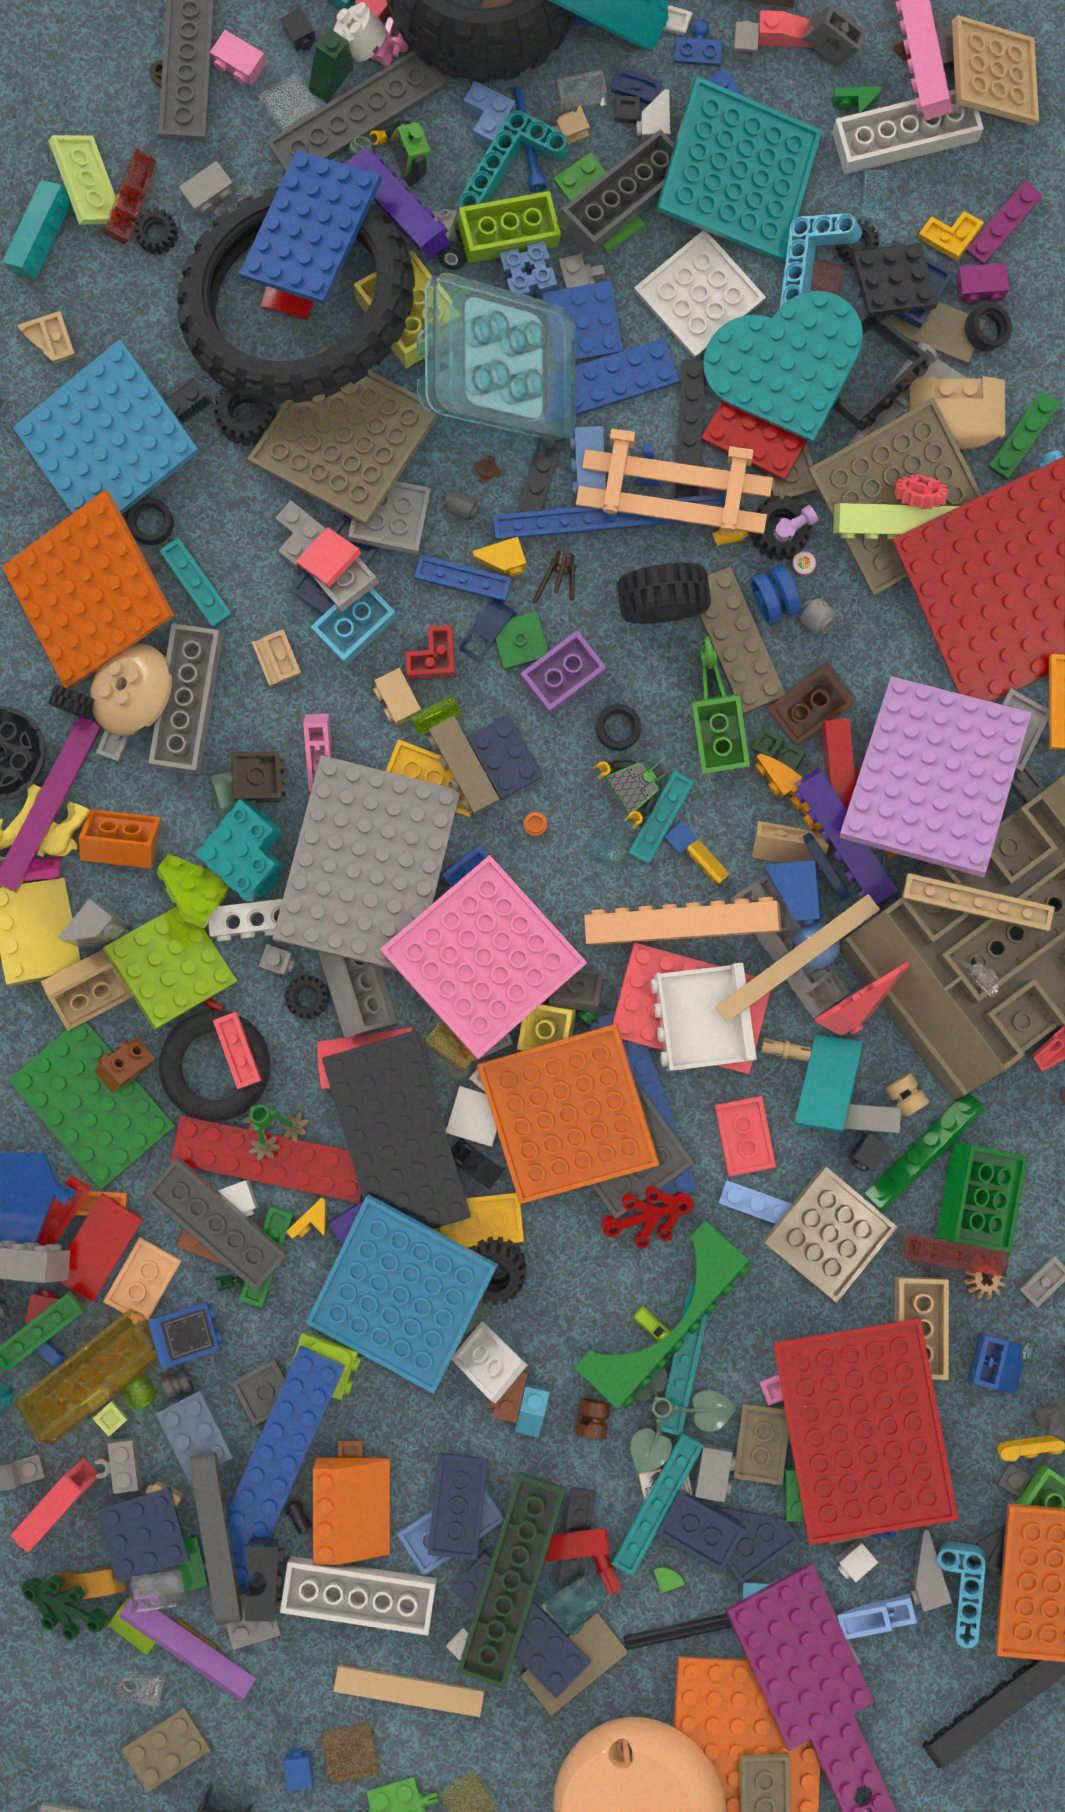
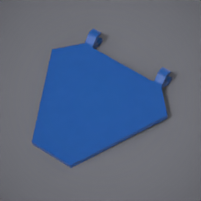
(27, 1194)

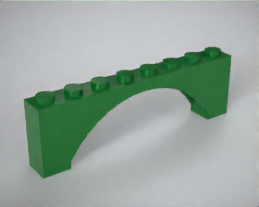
(624, 1374)

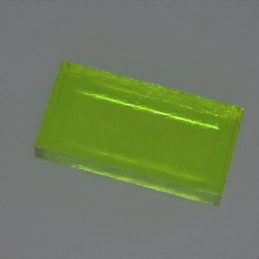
(435, 714)

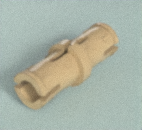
(785, 1049)

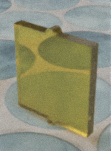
(467, 1796)

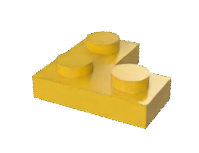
(951, 240)

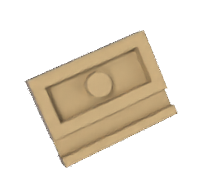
(276, 658)

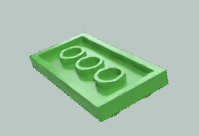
(578, 178)

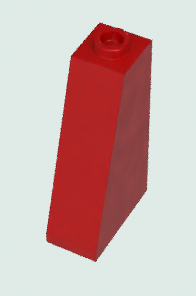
(838, 758)

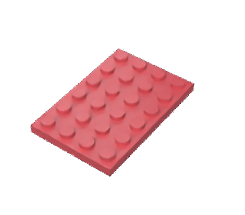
(636, 1002)

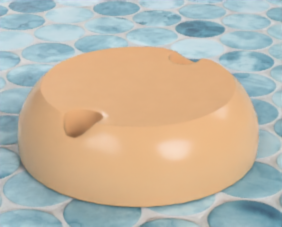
(655, 1775)

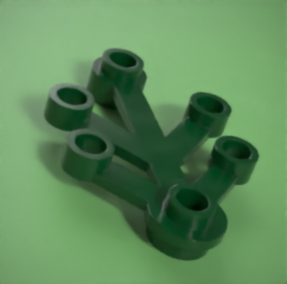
(35, 1591)

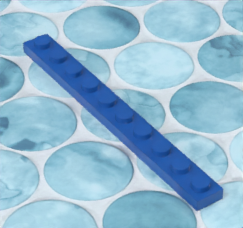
(582, 520)

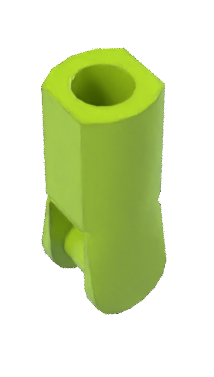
(650, 1323)

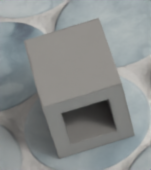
(745, 40)

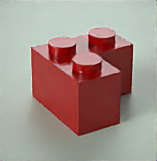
(437, 661)

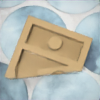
(50, 336)

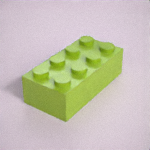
(507, 225)

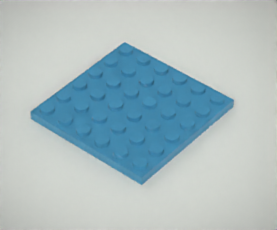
(107, 433)
(401, 1293)

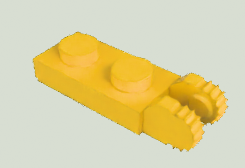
(1030, 1447)

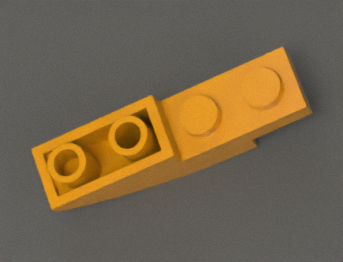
(782, 783)

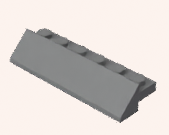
(814, 988)

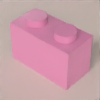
(238, 58)

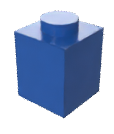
(298, 1769)

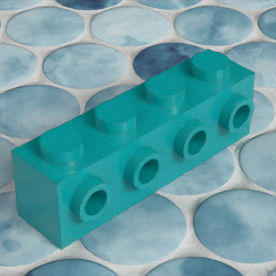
(37, 229)

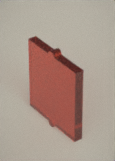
(826, 277)

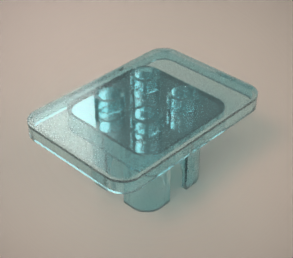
(498, 358)

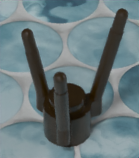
(563, 565)

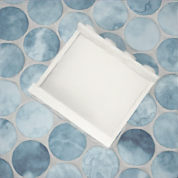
(692, 1026)

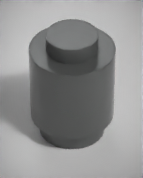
(461, 505)

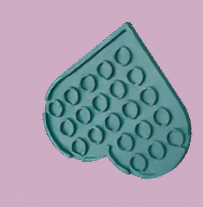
(788, 364)

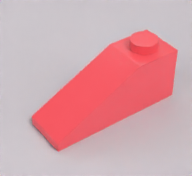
(781, 29)

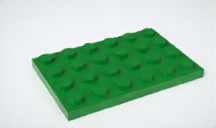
(94, 1125)

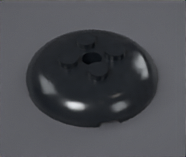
(23, 750)

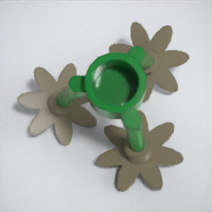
(261, 1118)

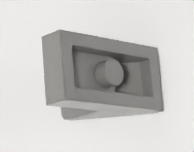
(21, 1472)

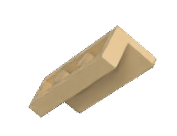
(784, 843)

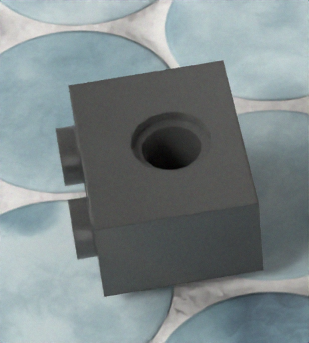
(834, 34)

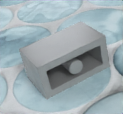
(207, 189)
(714, 1473)

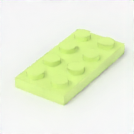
(84, 177)

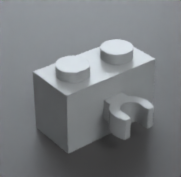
(123, 1465)

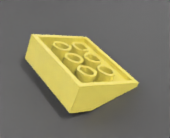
(407, 345)
(31, 930)

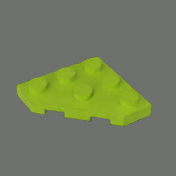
(193, 889)

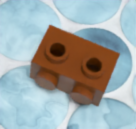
(124, 1065)
(509, 1404)

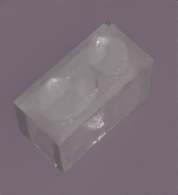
(582, 89)
(156, 1591)

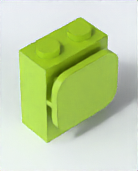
(337, 1352)

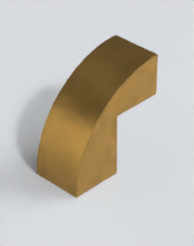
(95, 1582)

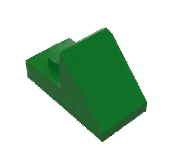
(861, 97)

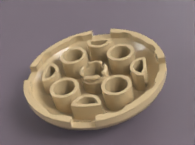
(131, 690)

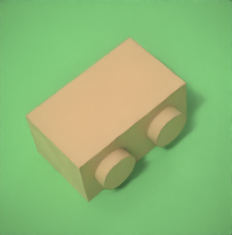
(397, 697)

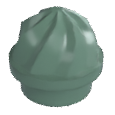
(358, 144)

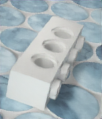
(219, 922)

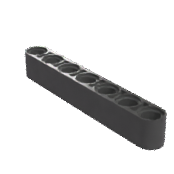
(216, 1538)

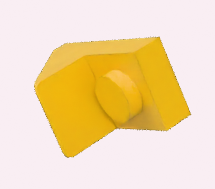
(316, 1215)

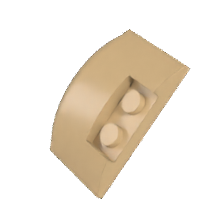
(969, 406)

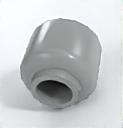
(817, 616)

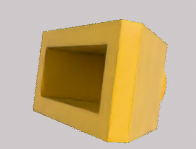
(502, 557)

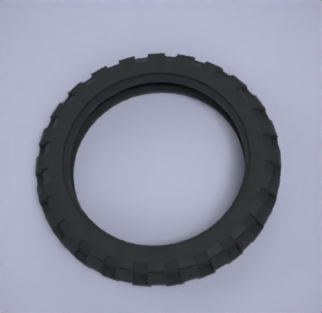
(304, 377)

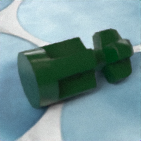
(228, 1281)

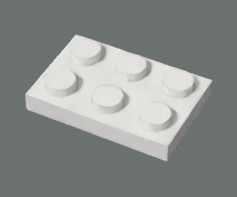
(488, 1362)

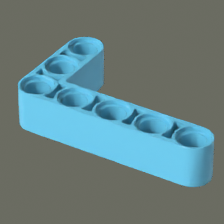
(807, 242)

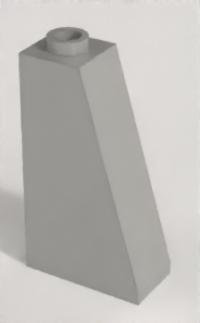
(874, 1118)

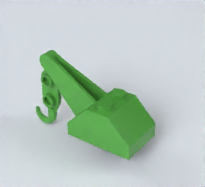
(718, 722)

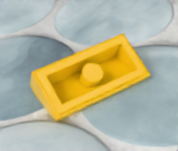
(707, 862)

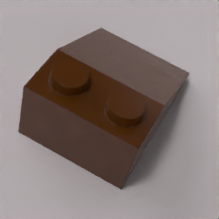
(812, 702)

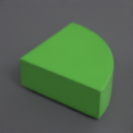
(667, 1578)

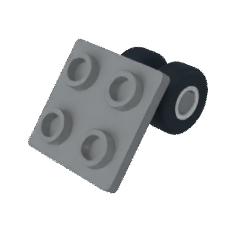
(453, 255)

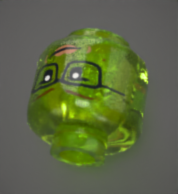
(139, 1392)

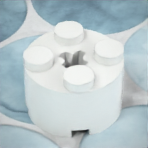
(361, 29)

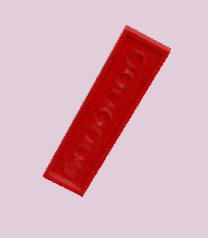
(294, 1166)

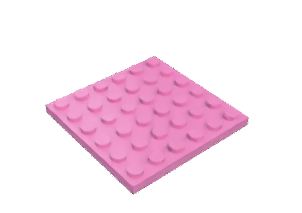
(483, 957)

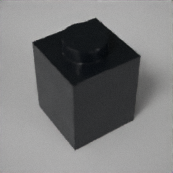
(298, 30)

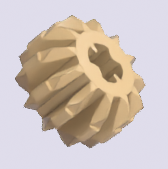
(983, 1288)

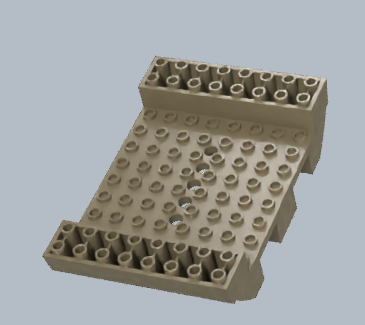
(939, 1005)

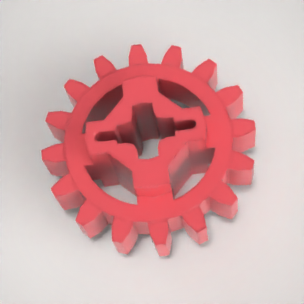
(921, 491)

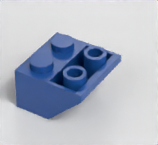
(996, 1363)

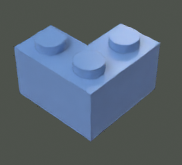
(490, 109)

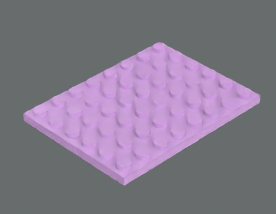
(936, 776)

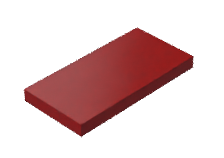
(99, 1246)

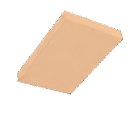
(142, 1279)

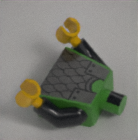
(408, 147)
(632, 786)

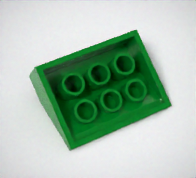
(981, 1197)

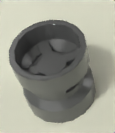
(177, 1383)

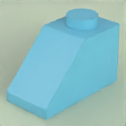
(532, 1410)

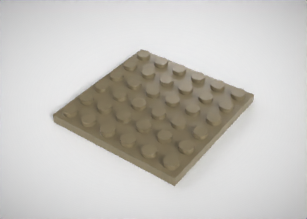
(346, 444)
(869, 473)

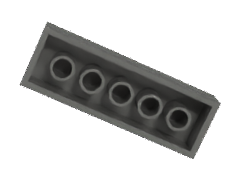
(618, 195)

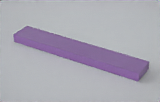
(190, 1650)

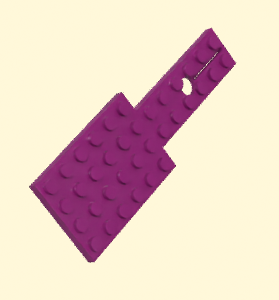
(811, 1681)

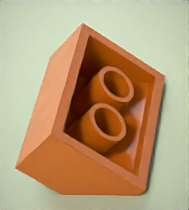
(119, 838)

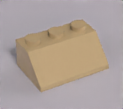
(85, 990)

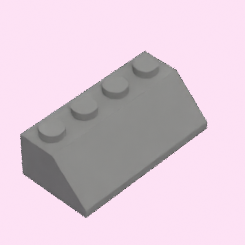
(94, 926)
(358, 995)

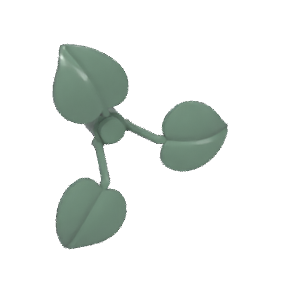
(652, 1450)

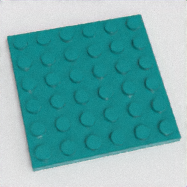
(738, 169)

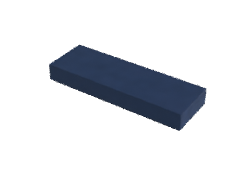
(826, 866)

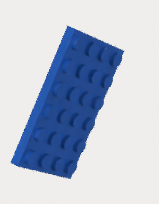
(310, 227)

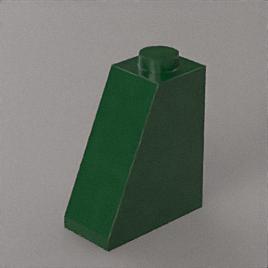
(330, 65)

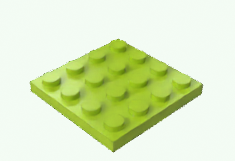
(169, 967)

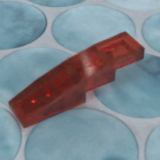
(129, 196)

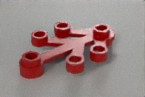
(650, 1214)

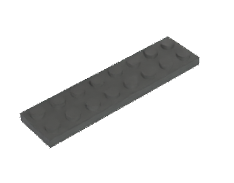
(186, 70)
(360, 110)

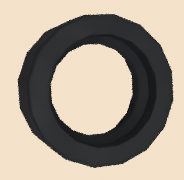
(1001, 319)
(156, 538)
(618, 709)

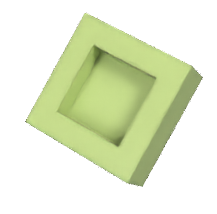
(110, 1418)

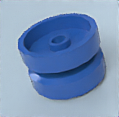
(775, 594)

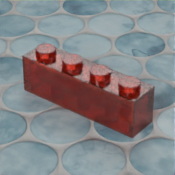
(956, 1255)

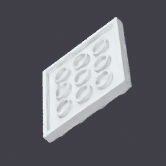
(698, 292)

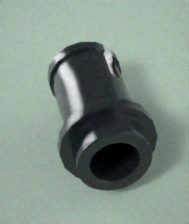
(298, 1516)

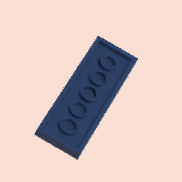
(543, 1645)

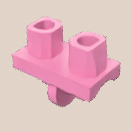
(392, 45)

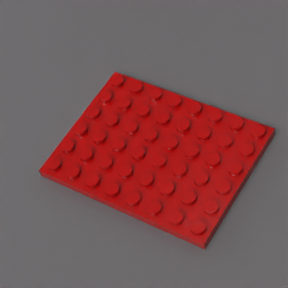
(865, 1431)

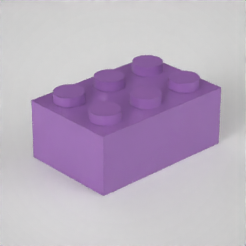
(563, 673)

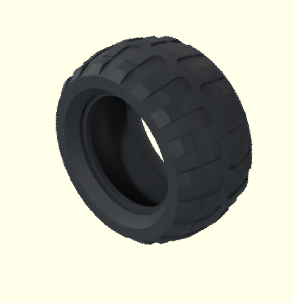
(482, 41)

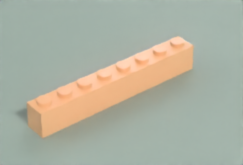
(683, 923)

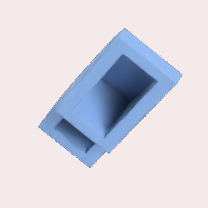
(878, 1617)

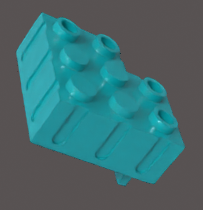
(241, 851)

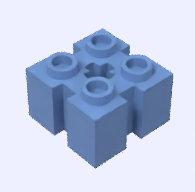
(534, 260)

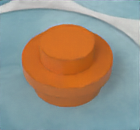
(535, 824)

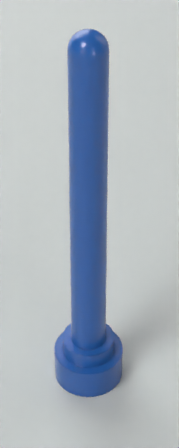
(536, 178)

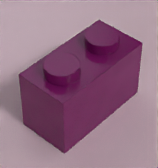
(982, 283)

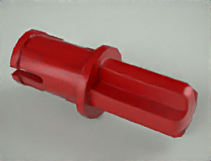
(607, 1573)

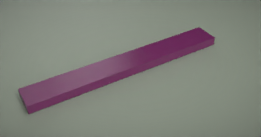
(48, 803)

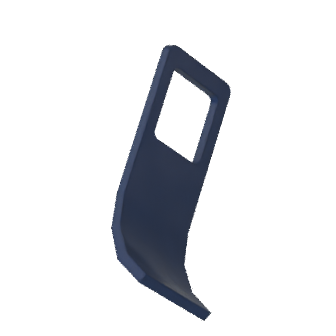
(489, 626)

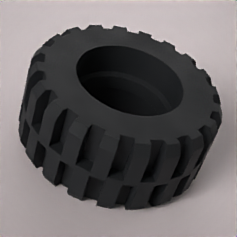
(663, 593)

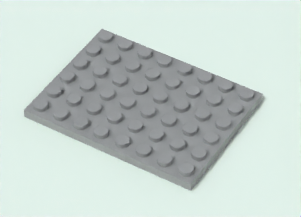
(364, 860)

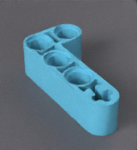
(967, 1595)

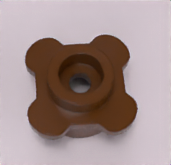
(489, 462)

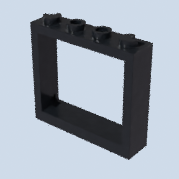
(900, 385)

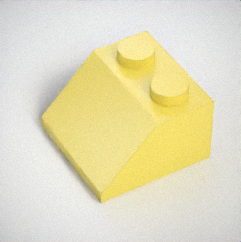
(546, 1025)

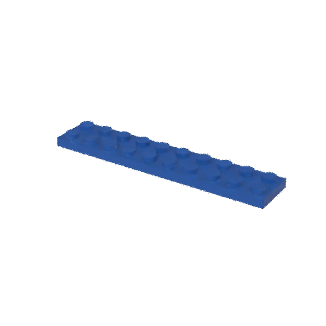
(280, 1452)

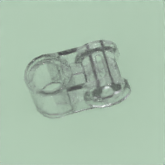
(144, 1688)

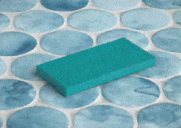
(829, 1083)

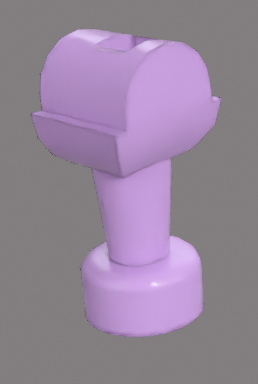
(786, 528)

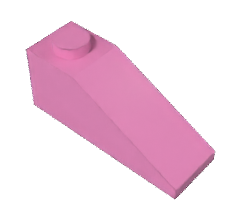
(317, 742)

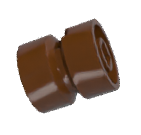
(593, 1418)

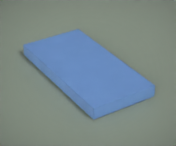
(416, 1535)

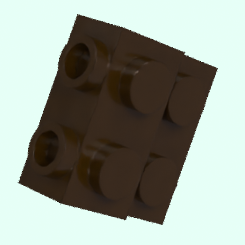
(257, 776)

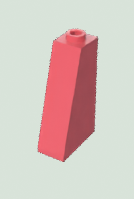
(54, 1505)

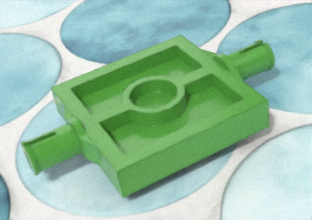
(400, 1797)

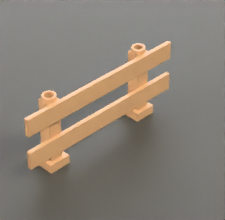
(732, 481)

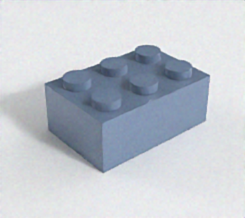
(195, 1430)

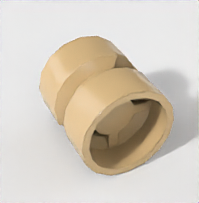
(913, 1101)

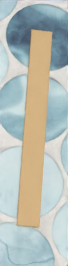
(797, 958)

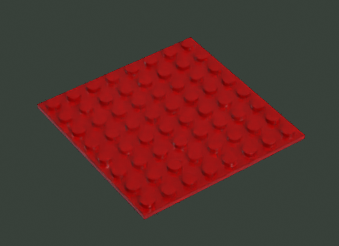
(995, 582)

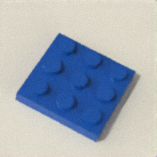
(594, 318)

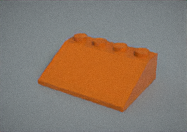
(350, 1509)

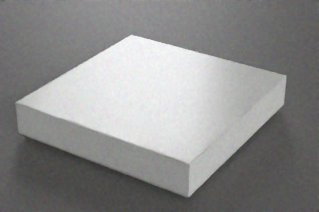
(472, 1117)

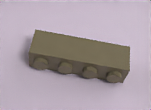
(463, 765)

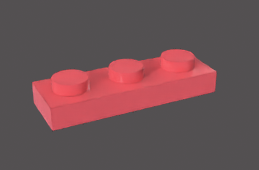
(237, 1050)

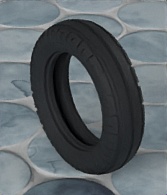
(175, 1086)

